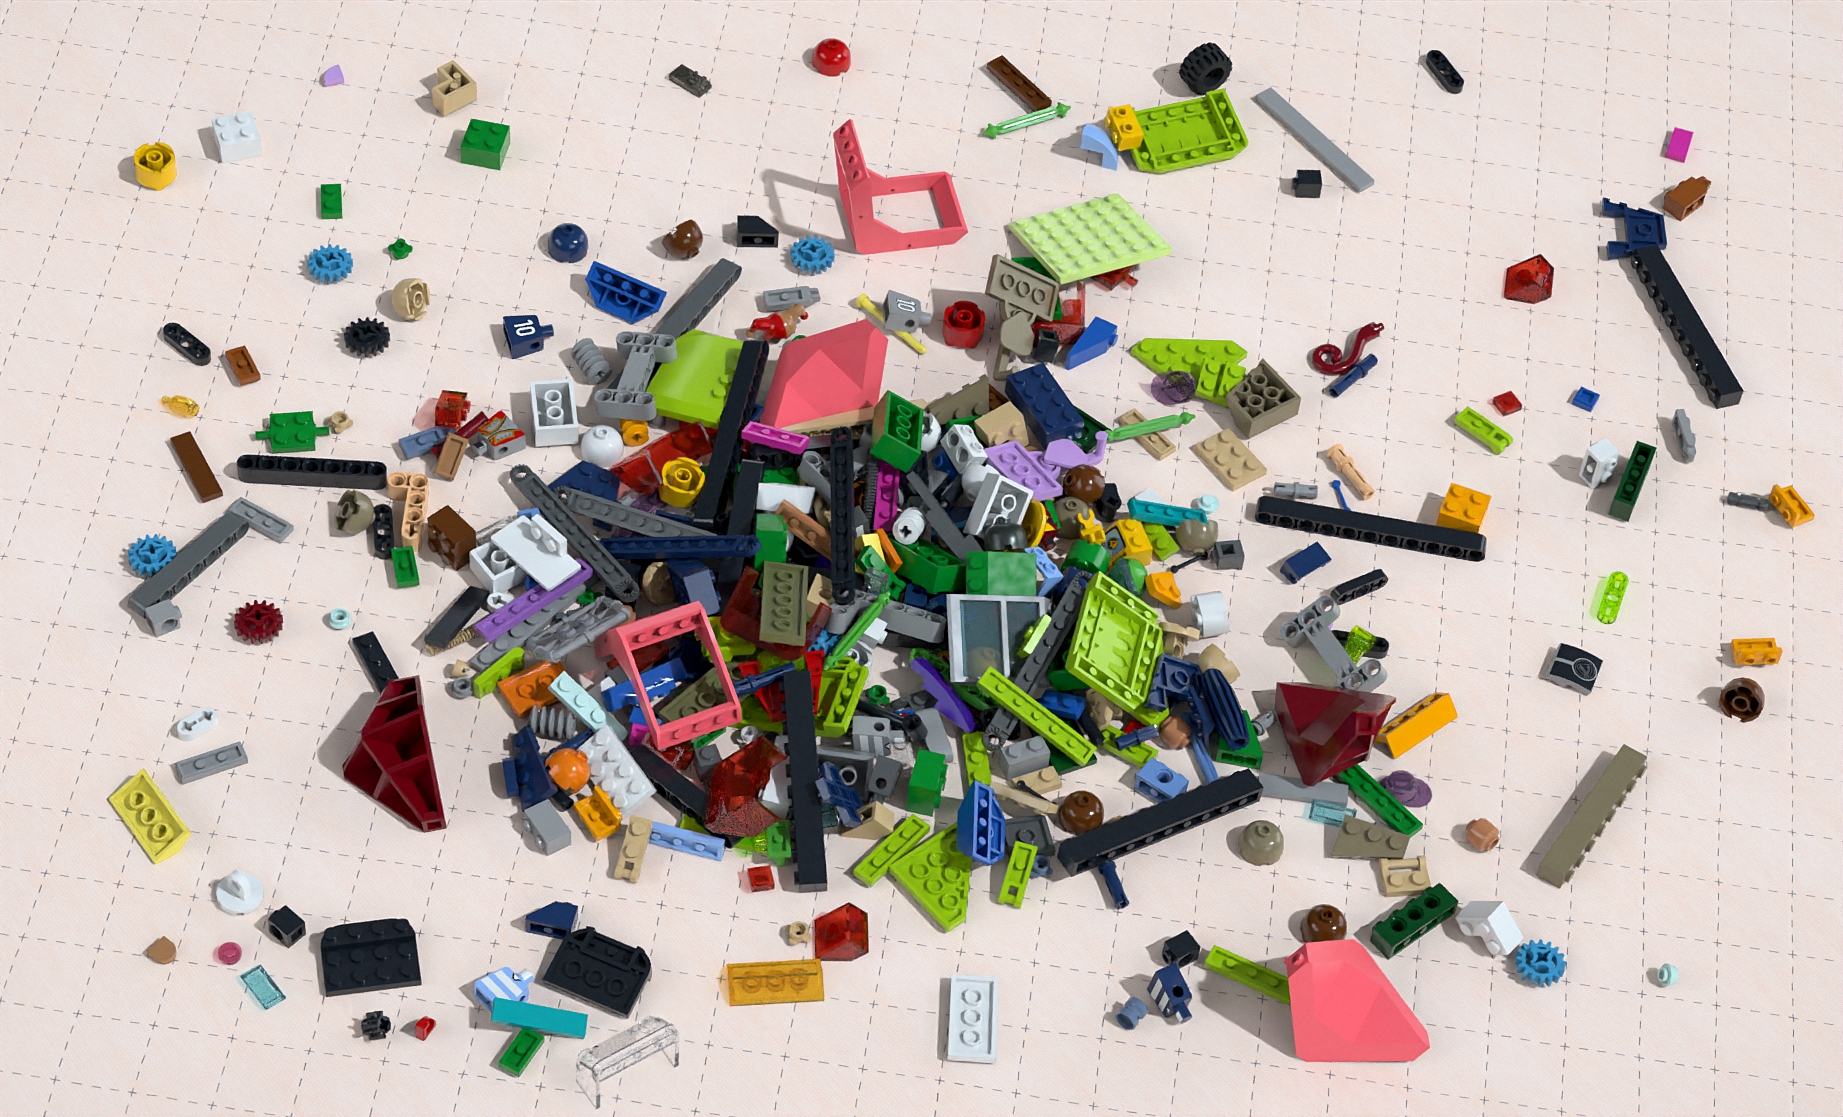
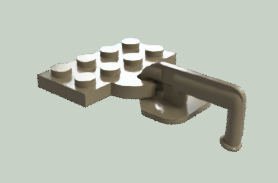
(1022, 299)

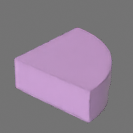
(333, 76)

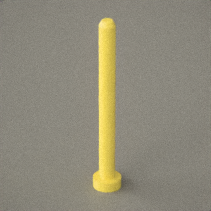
(863, 301)

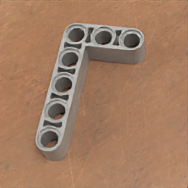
(899, 617)

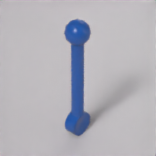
(1336, 485)

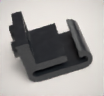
(935, 481)

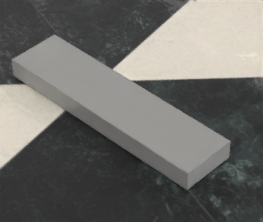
(1294, 789)

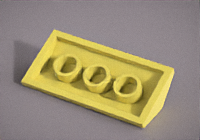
(150, 817)

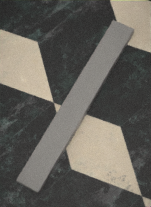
(1315, 140)

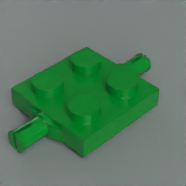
(292, 432)

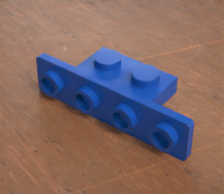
(656, 682)

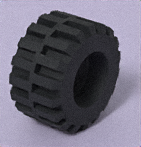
(1205, 68)

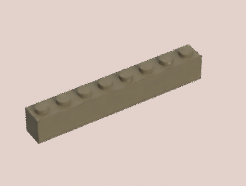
(1591, 817)

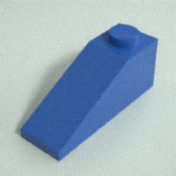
(1093, 342)

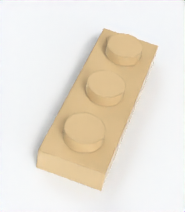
(1024, 799)

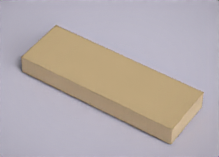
(1154, 442)

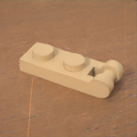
(634, 848)

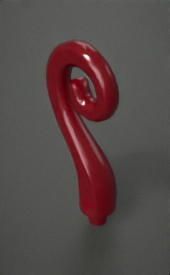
(1363, 336)

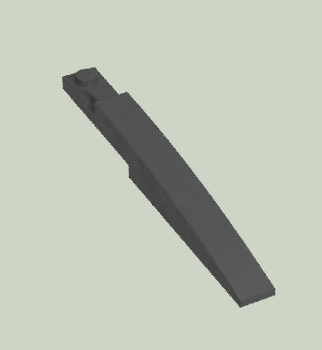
(942, 522)

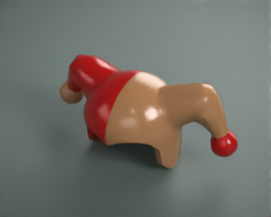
(779, 323)

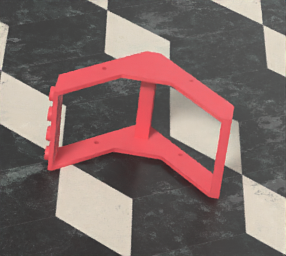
(860, 184)
(658, 627)

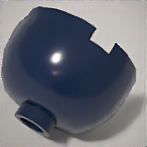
(568, 243)

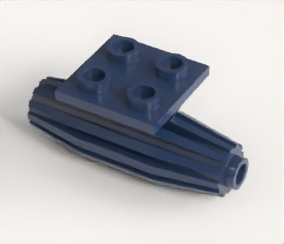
(1218, 711)

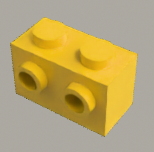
(1123, 127)

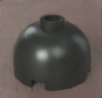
(1005, 536)

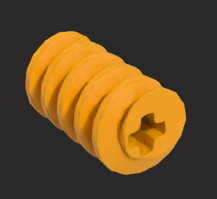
(634, 432)

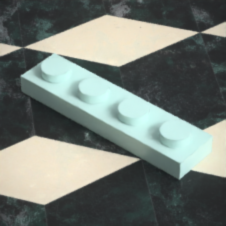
(584, 706)

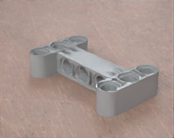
(630, 398)
(817, 470)
(1330, 647)

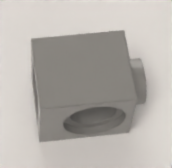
(163, 617)

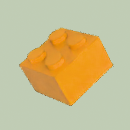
(1463, 509)

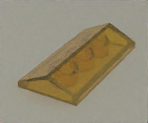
(775, 982)

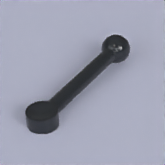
(1174, 569)
(1021, 785)

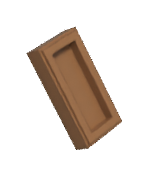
(451, 456)

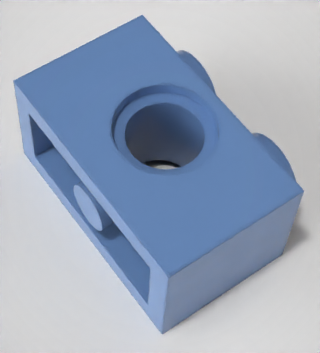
(1150, 781)

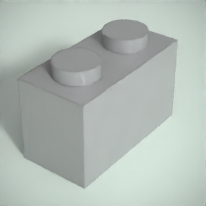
(1023, 757)
(547, 827)

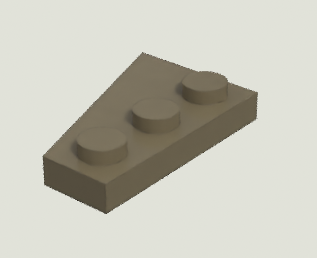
(968, 402)
(1368, 840)

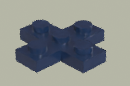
(833, 791)

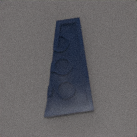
(532, 776)

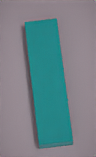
(1163, 513)
(539, 1018)

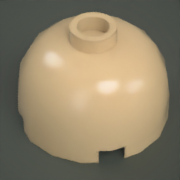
(410, 298)
(1214, 658)

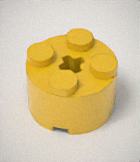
(155, 165)
(681, 482)

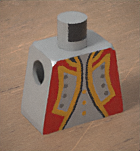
(499, 438)

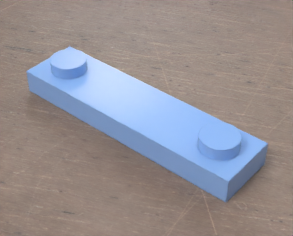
(687, 841)

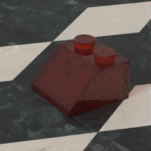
(1529, 280)
(842, 934)

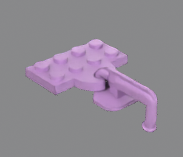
(1041, 469)

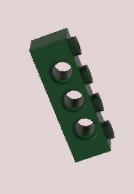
(1632, 481)
(1441, 907)

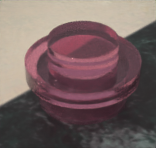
(229, 953)

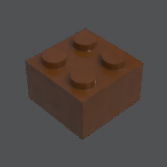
(450, 537)

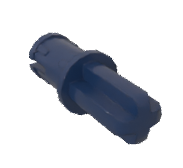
(1136, 737)

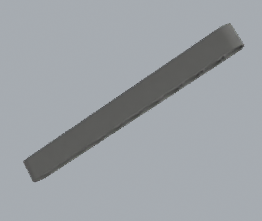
(697, 305)

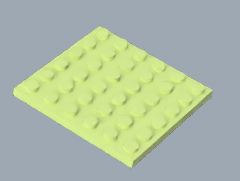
(1089, 238)

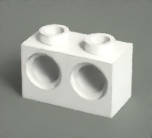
(963, 447)

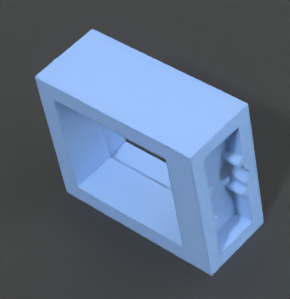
(1048, 570)

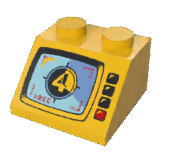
(1127, 540)

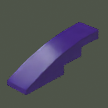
(949, 700)

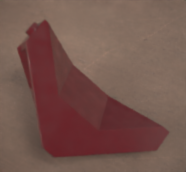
(1329, 726)
(396, 757)

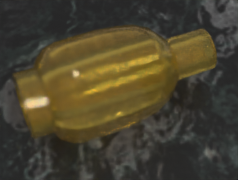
(181, 405)

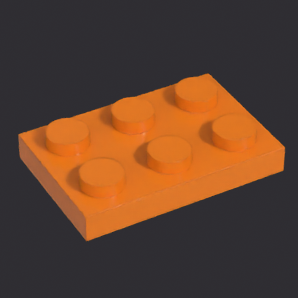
(530, 687)

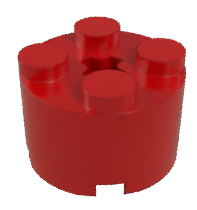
(963, 325)

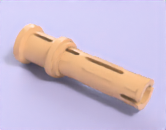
(1346, 465)

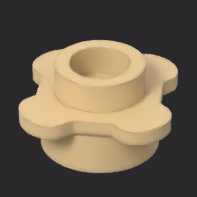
(340, 421)
(798, 927)

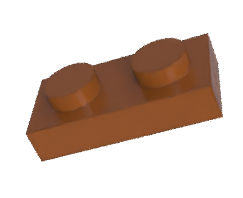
(242, 365)

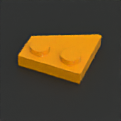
(1164, 588)

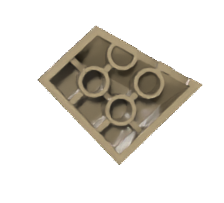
(1262, 401)

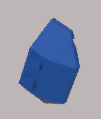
(623, 294)
(981, 825)

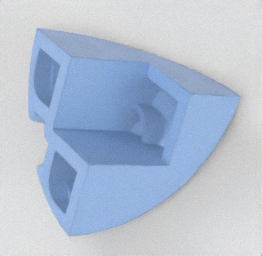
(1097, 140)

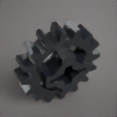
(368, 337)

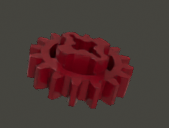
(258, 622)

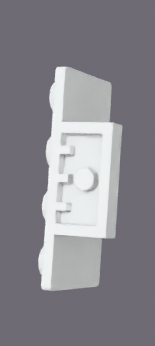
(537, 550)

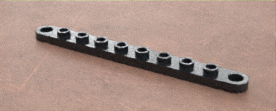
(842, 516)

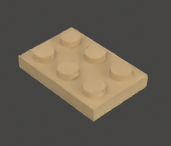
(1230, 459)

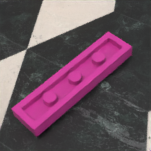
(886, 497)

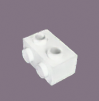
(1599, 463)

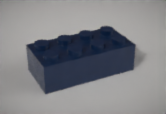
(1044, 405)
(693, 583)

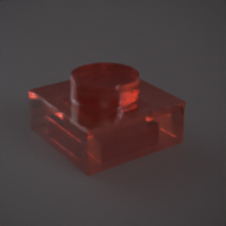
(1507, 403)
(760, 878)

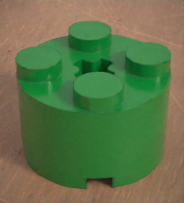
(1087, 557)

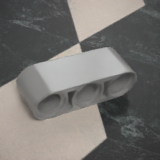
(936, 738)

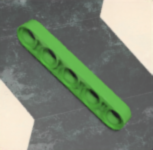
(978, 701)

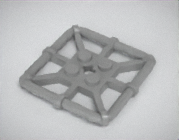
(577, 629)

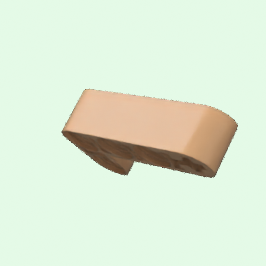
(415, 491)

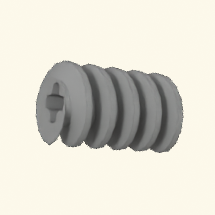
(591, 361)
(554, 723)

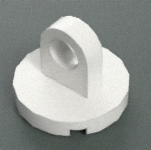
(239, 893)

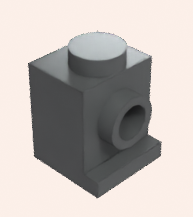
(1228, 554)

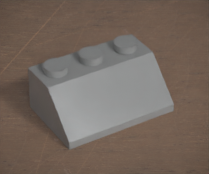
(852, 765)

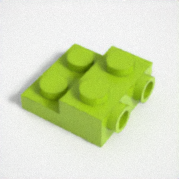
(1218, 380)
(728, 643)

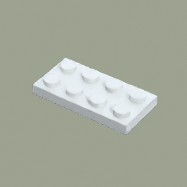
(616, 771)
(973, 1018)

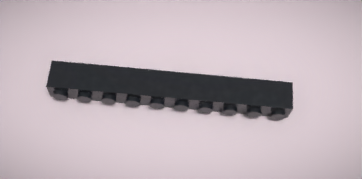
(1686, 327)
(803, 790)
(1159, 822)

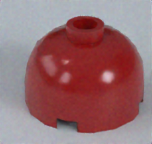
(831, 57)

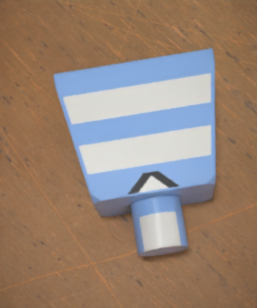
(504, 985)

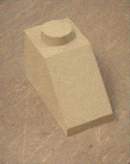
(876, 821)

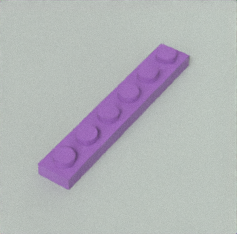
(528, 604)

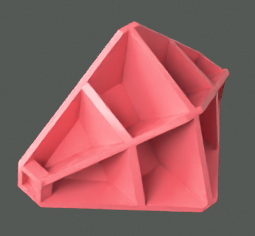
(827, 375)
(1348, 1007)

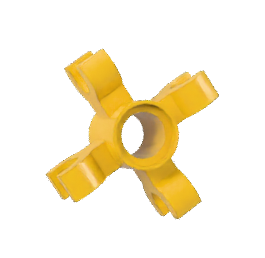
(1091, 532)

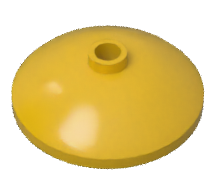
(1033, 524)

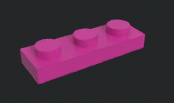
(775, 437)

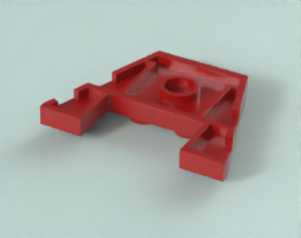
(769, 695)

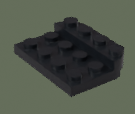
(369, 957)
(600, 970)

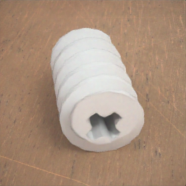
(909, 525)

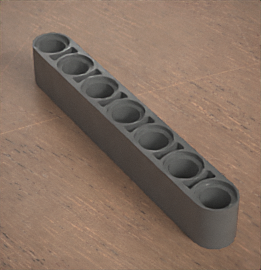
(189, 563)

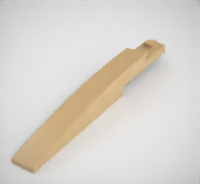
(854, 420)

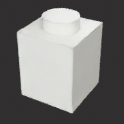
(874, 633)

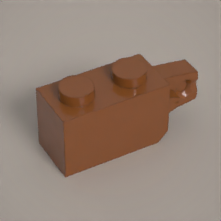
(1686, 197)

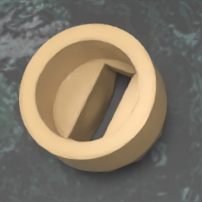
(458, 669)

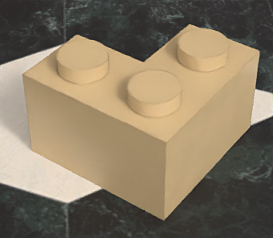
(454, 88)
(1002, 426)

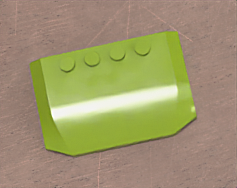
(1189, 134)
(698, 380)
(1115, 643)
(837, 701)

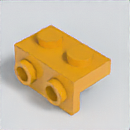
(1790, 505)
(1755, 651)
(599, 814)

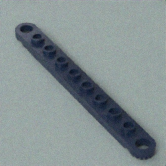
(682, 546)

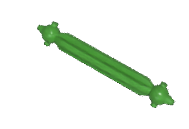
(1026, 120)
(1149, 426)
(856, 631)

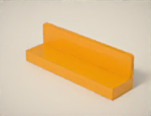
(1417, 723)

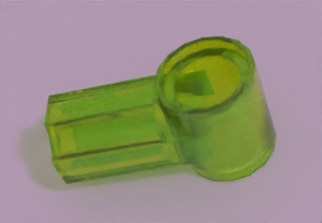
(1359, 642)
(770, 661)

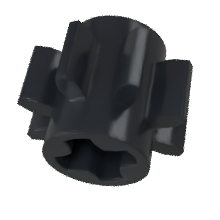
(376, 1025)

